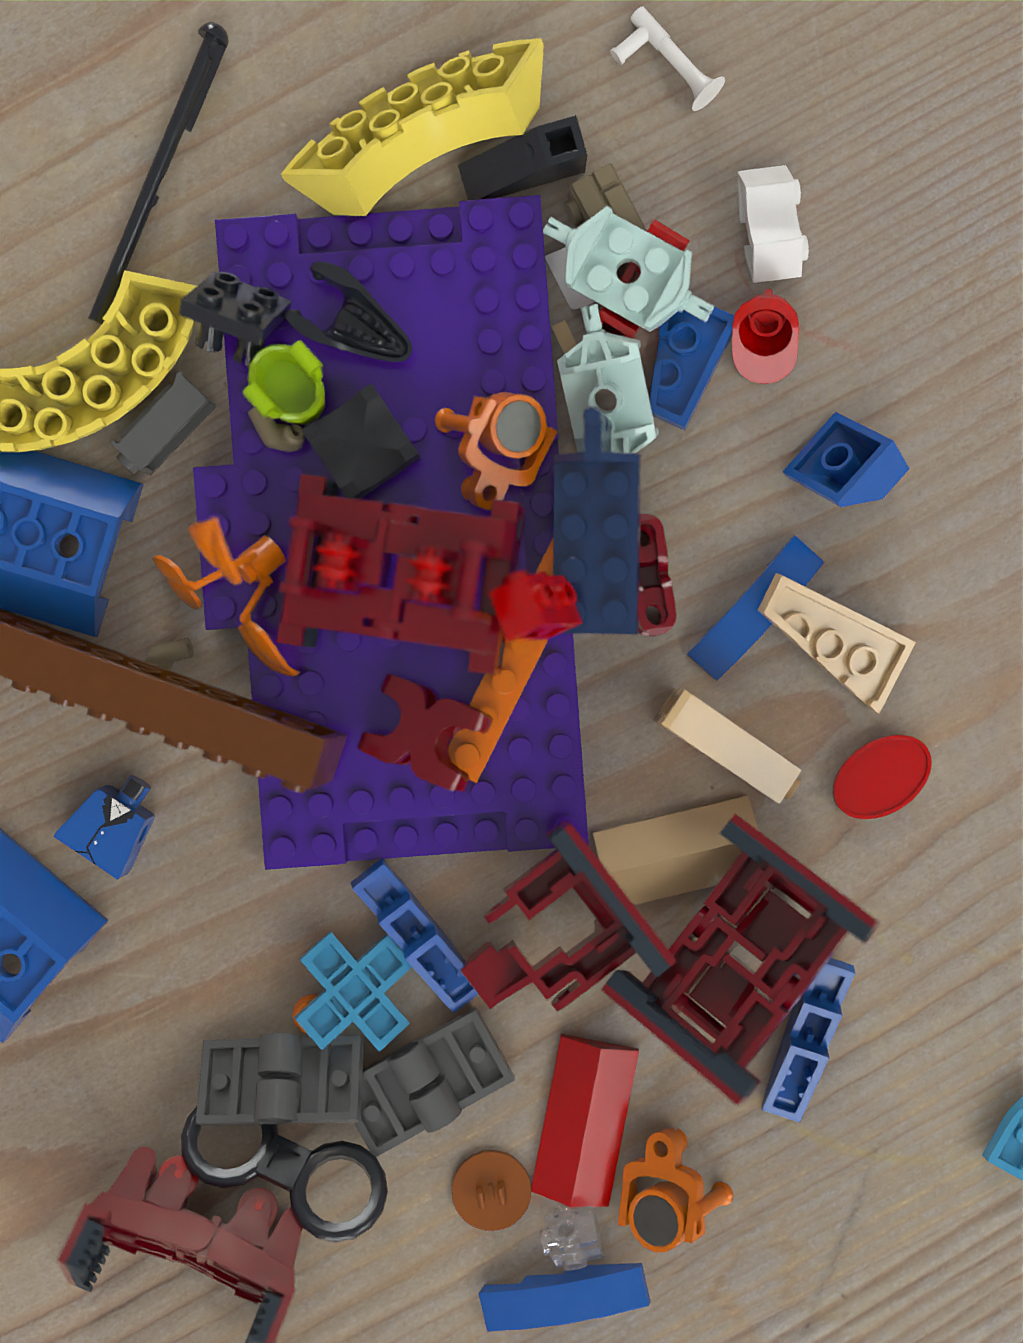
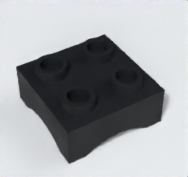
(361, 444)

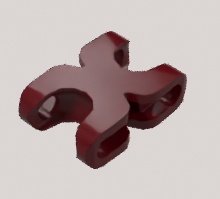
(654, 580)
(425, 733)

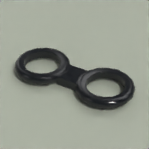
(290, 1168)

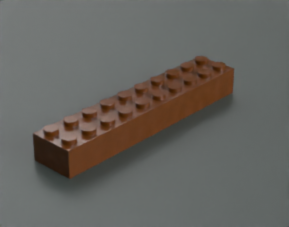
(168, 704)

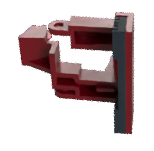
(616, 937)

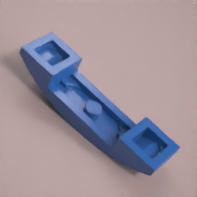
(743, 623)

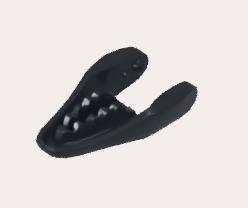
(359, 325)

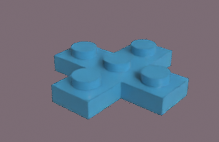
(353, 991)

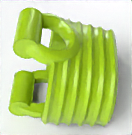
(286, 383)

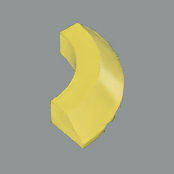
(418, 122)
(99, 375)

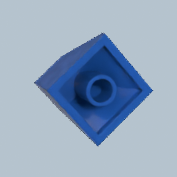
(848, 463)

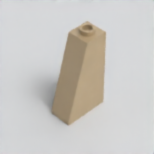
(728, 745)

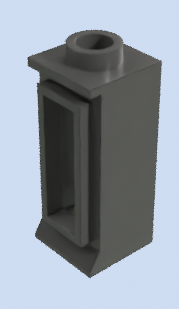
(162, 426)

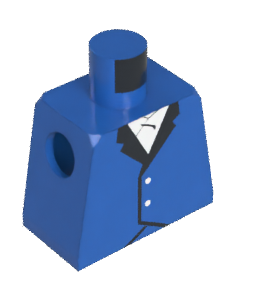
(110, 827)

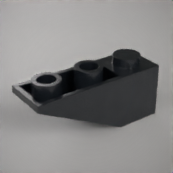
(526, 161)

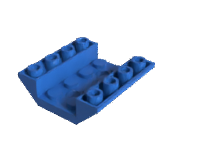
(40, 506)
(41, 925)

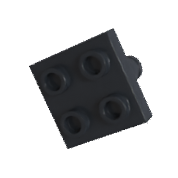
(236, 308)

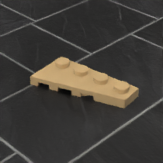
(843, 642)

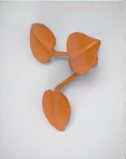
(252, 565)

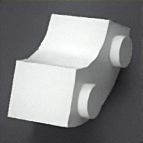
(769, 209)

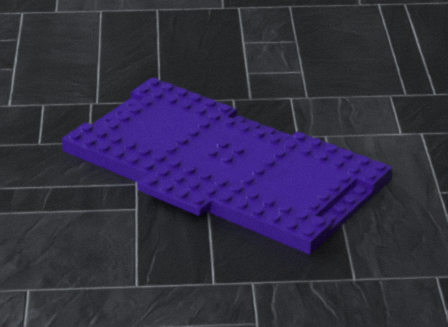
(478, 320)

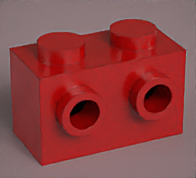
(535, 606)

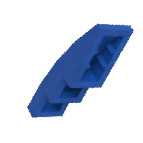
(415, 933)
(806, 1042)
(565, 1297)

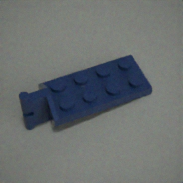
(599, 530)

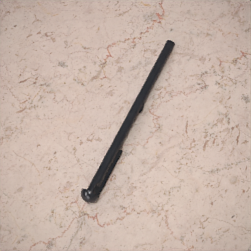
(183, 117)

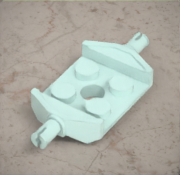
(610, 241)
(610, 364)

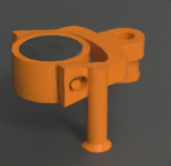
(507, 427)
(668, 1209)

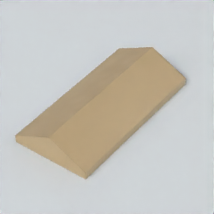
(672, 850)

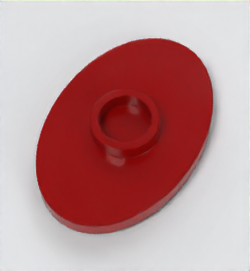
(882, 776)

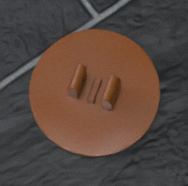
(491, 1190)

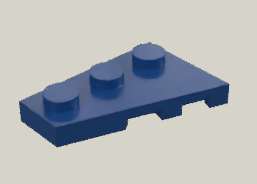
(686, 362)

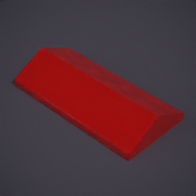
(584, 1121)

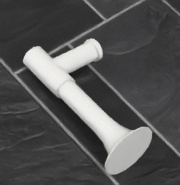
(650, 30)

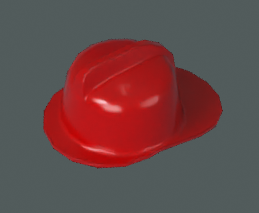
(765, 338)

